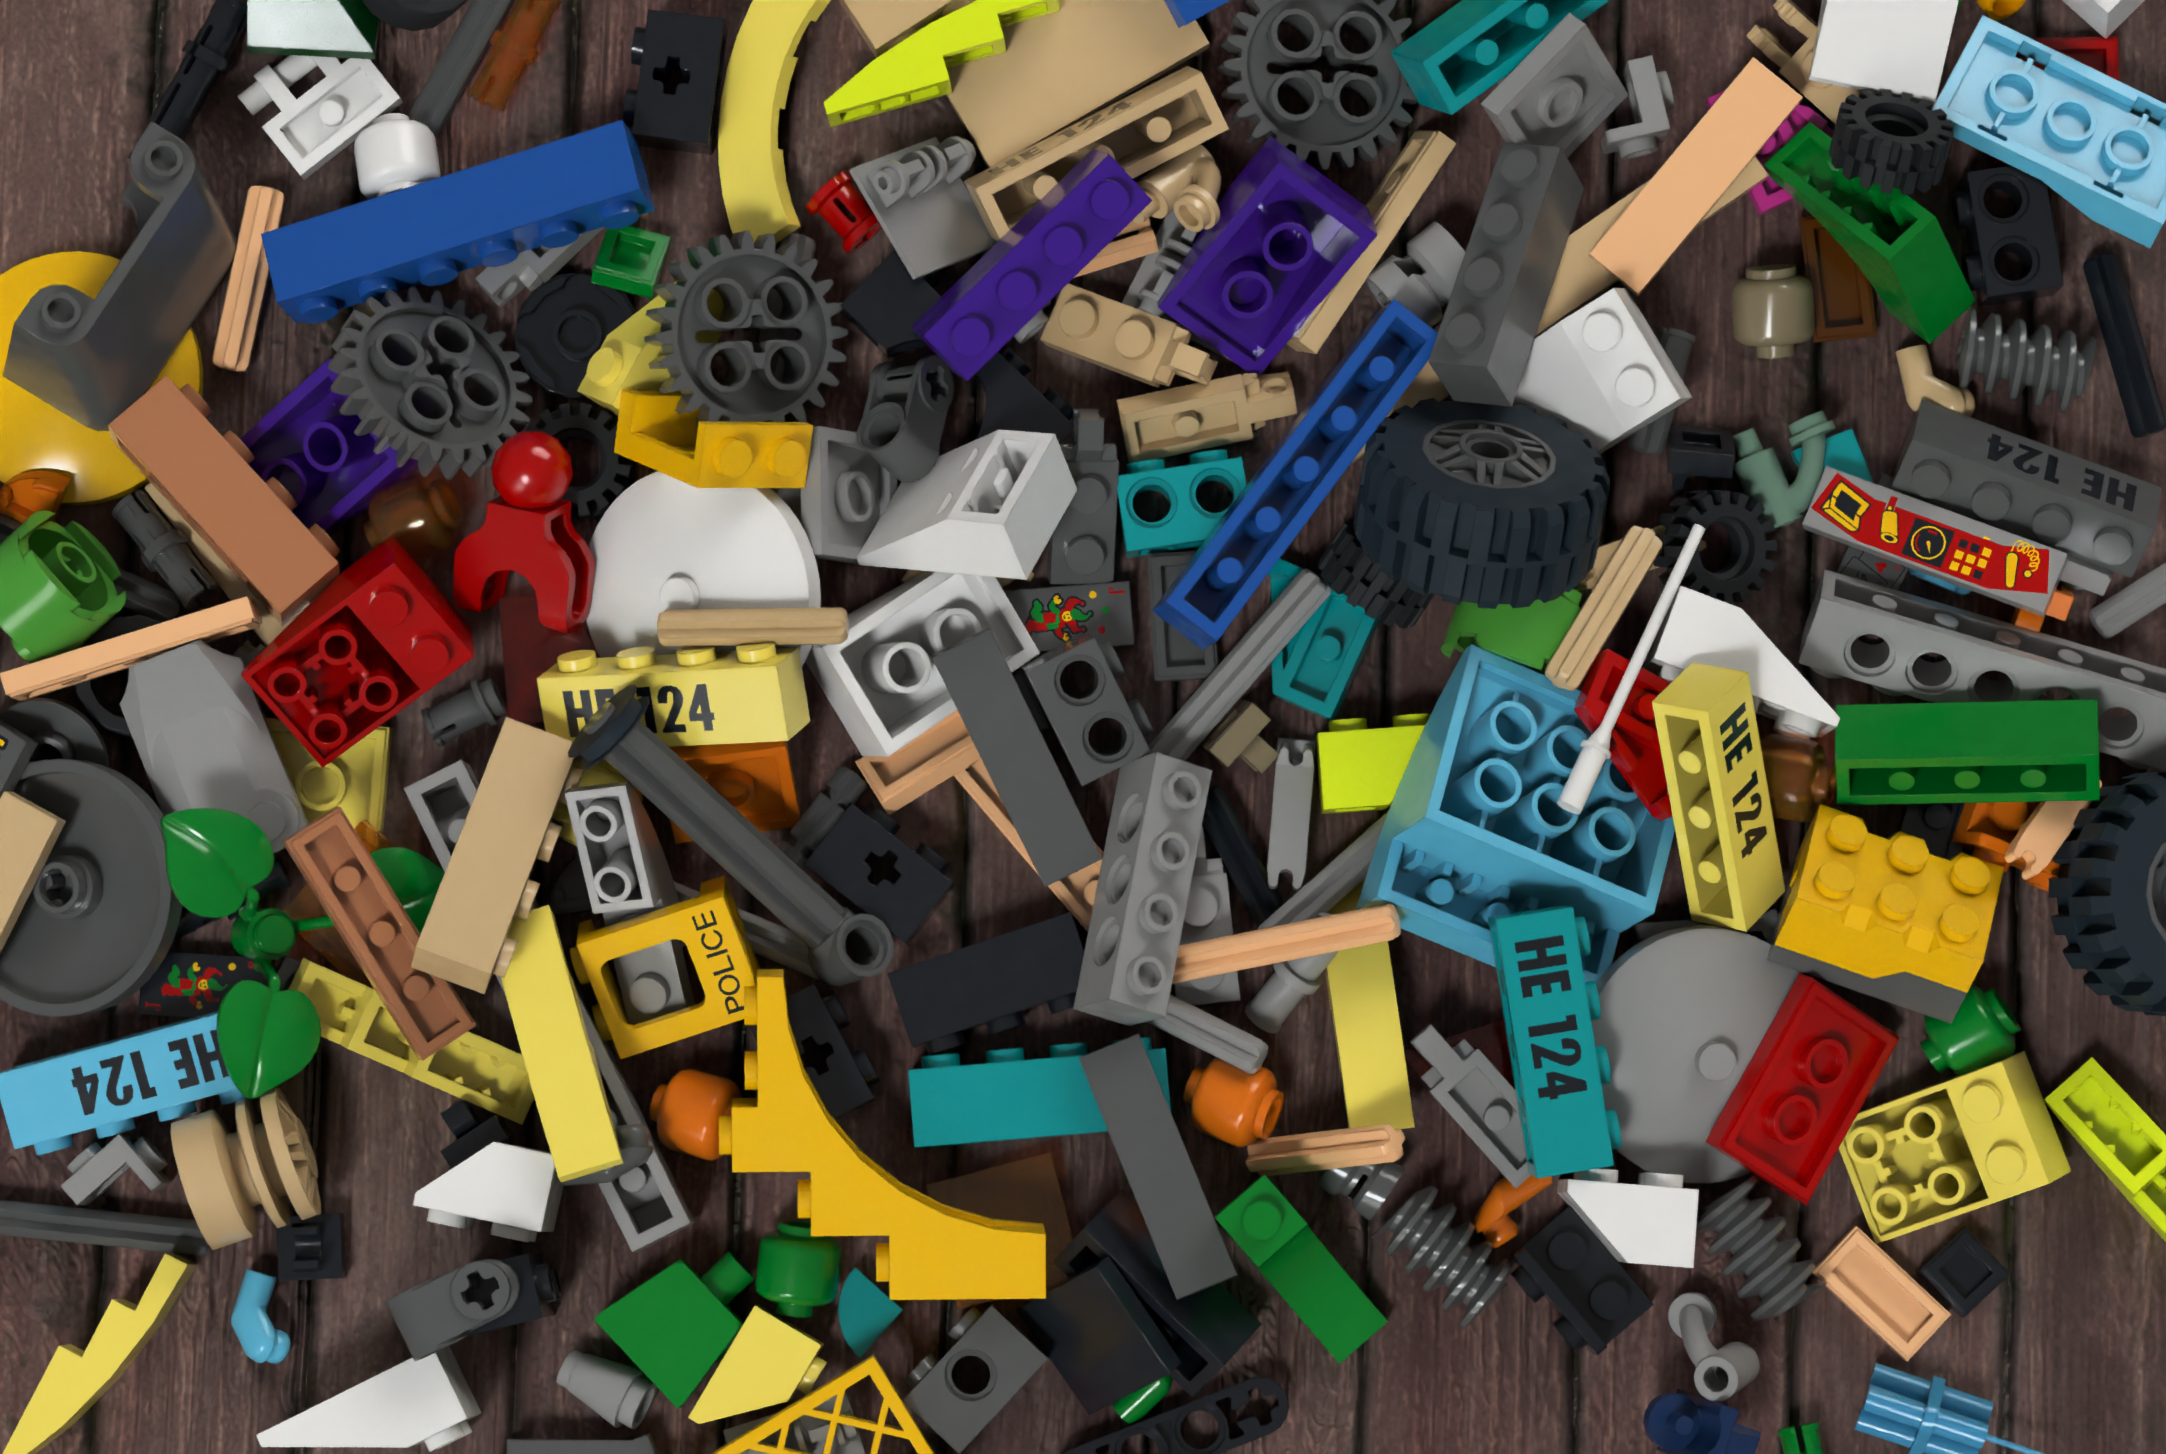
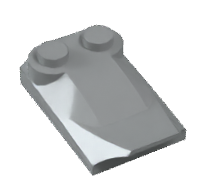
(209, 739)

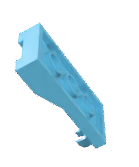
(2063, 125)

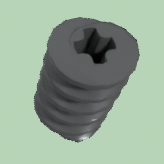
(2022, 360)
(1757, 1250)
(1445, 1253)

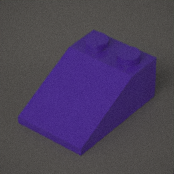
(1268, 259)
(320, 456)

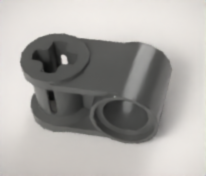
(901, 418)
(445, 1309)

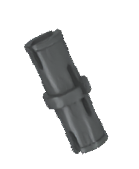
(165, 550)

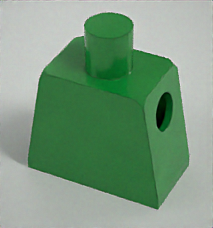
(679, 1323)

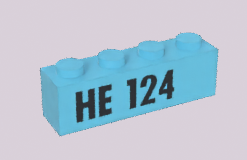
(113, 1083)

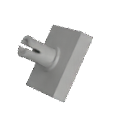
(1556, 91)
(841, 495)

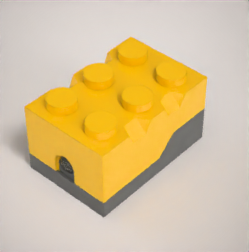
(1885, 915)

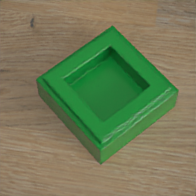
(631, 260)

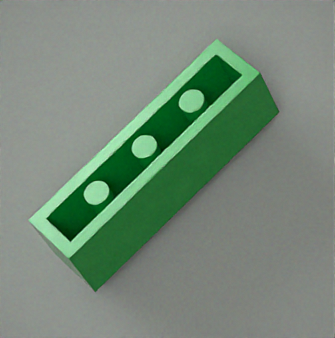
(1967, 752)

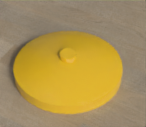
(40, 436)

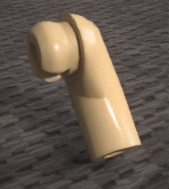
(1922, 385)

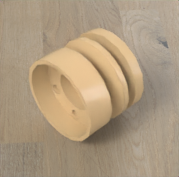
(236, 1171)

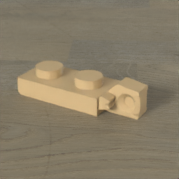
(1124, 339)
(1203, 415)

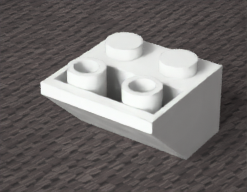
(500, 1185)
(1637, 1222)

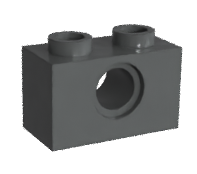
(961, 1414)

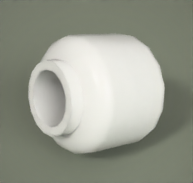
(394, 155)

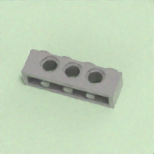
(1143, 890)

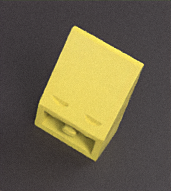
(1952, 1148)

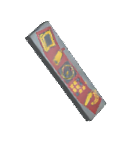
(1935, 541)

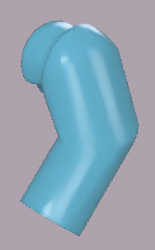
(252, 1324)

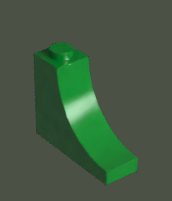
(1884, 233)
(1300, 1268)

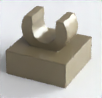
(1239, 737)

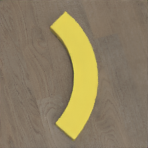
(750, 105)

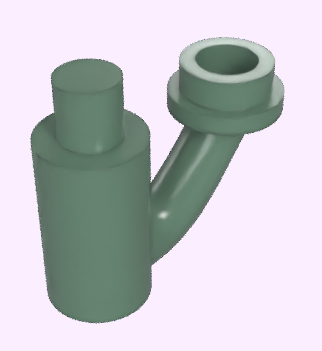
(1763, 475)

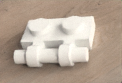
(325, 116)

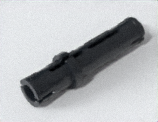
(201, 67)

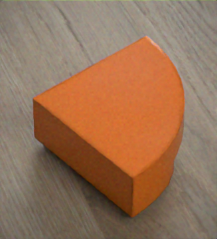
(33, 493)

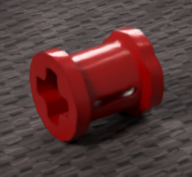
(826, 204)

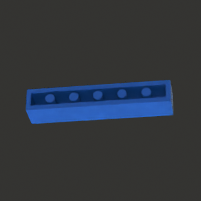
(458, 223)
(1297, 475)

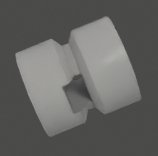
(1421, 278)

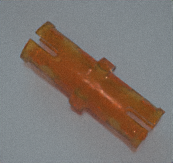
(512, 52)

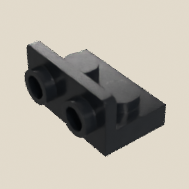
(1579, 1281)

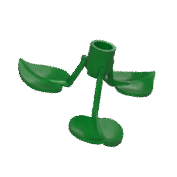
(211, 868)

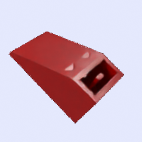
(361, 652)

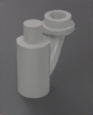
(1719, 1371)

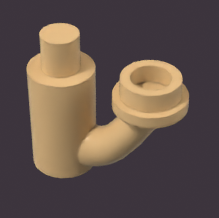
(1185, 185)

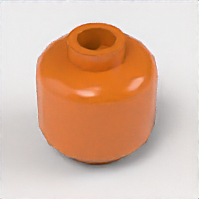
(1233, 1102)
(690, 1112)

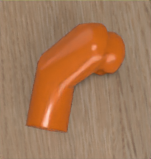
(1493, 1214)

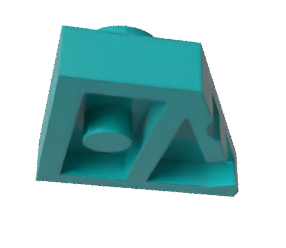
(1323, 654)

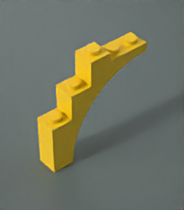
(931, 1246)

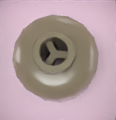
(1773, 310)

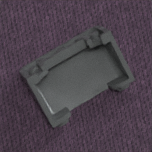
(109, 350)

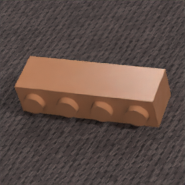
(225, 499)

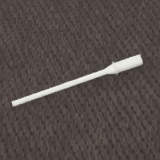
(1596, 748)

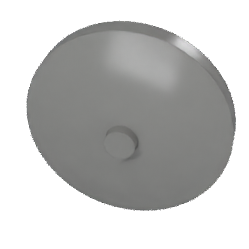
(1678, 1037)

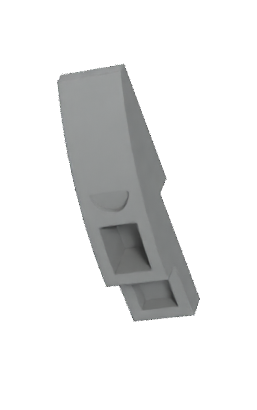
(627, 879)

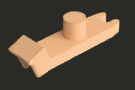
(2044, 834)

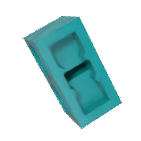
(1187, 522)

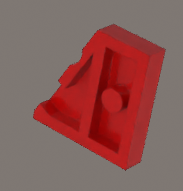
(1634, 735)

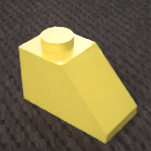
(761, 1368)

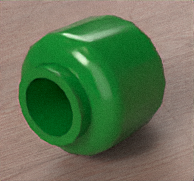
(1975, 1038)
(798, 1269)

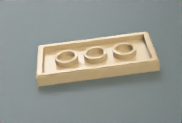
(1066, 70)

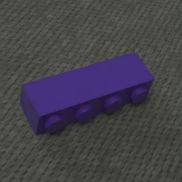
(1031, 263)

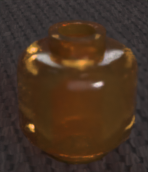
(418, 513)
(1797, 776)

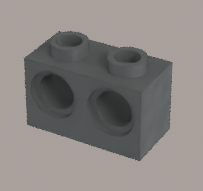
(1075, 713)

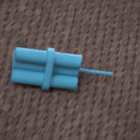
(1926, 1415)

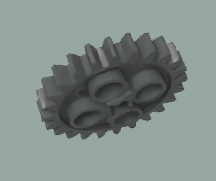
(1324, 126)
(743, 277)
(429, 382)

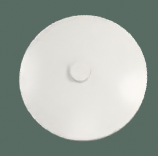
(694, 549)

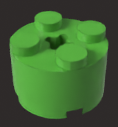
(55, 587)
(1517, 634)

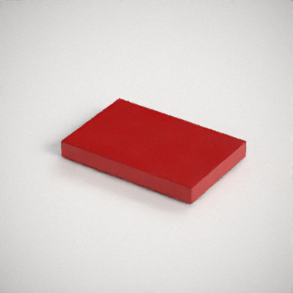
(1802, 1089)

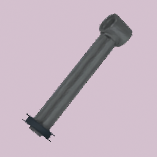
(733, 842)

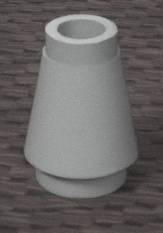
(608, 1387)

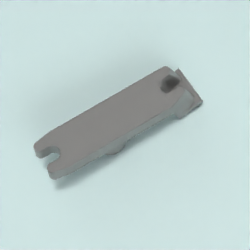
(1291, 810)

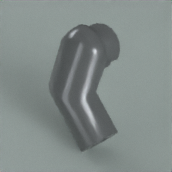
(634, 1152)

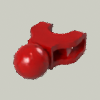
(528, 533)

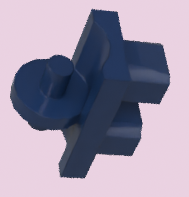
(1696, 1426)

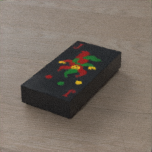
(194, 983)

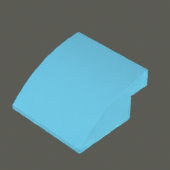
(1483, 828)

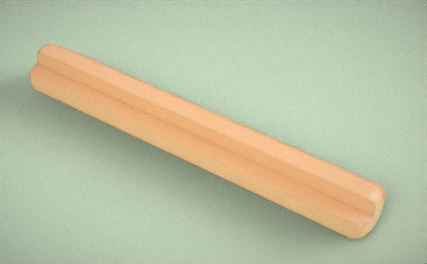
(1287, 942)

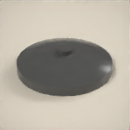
(101, 901)

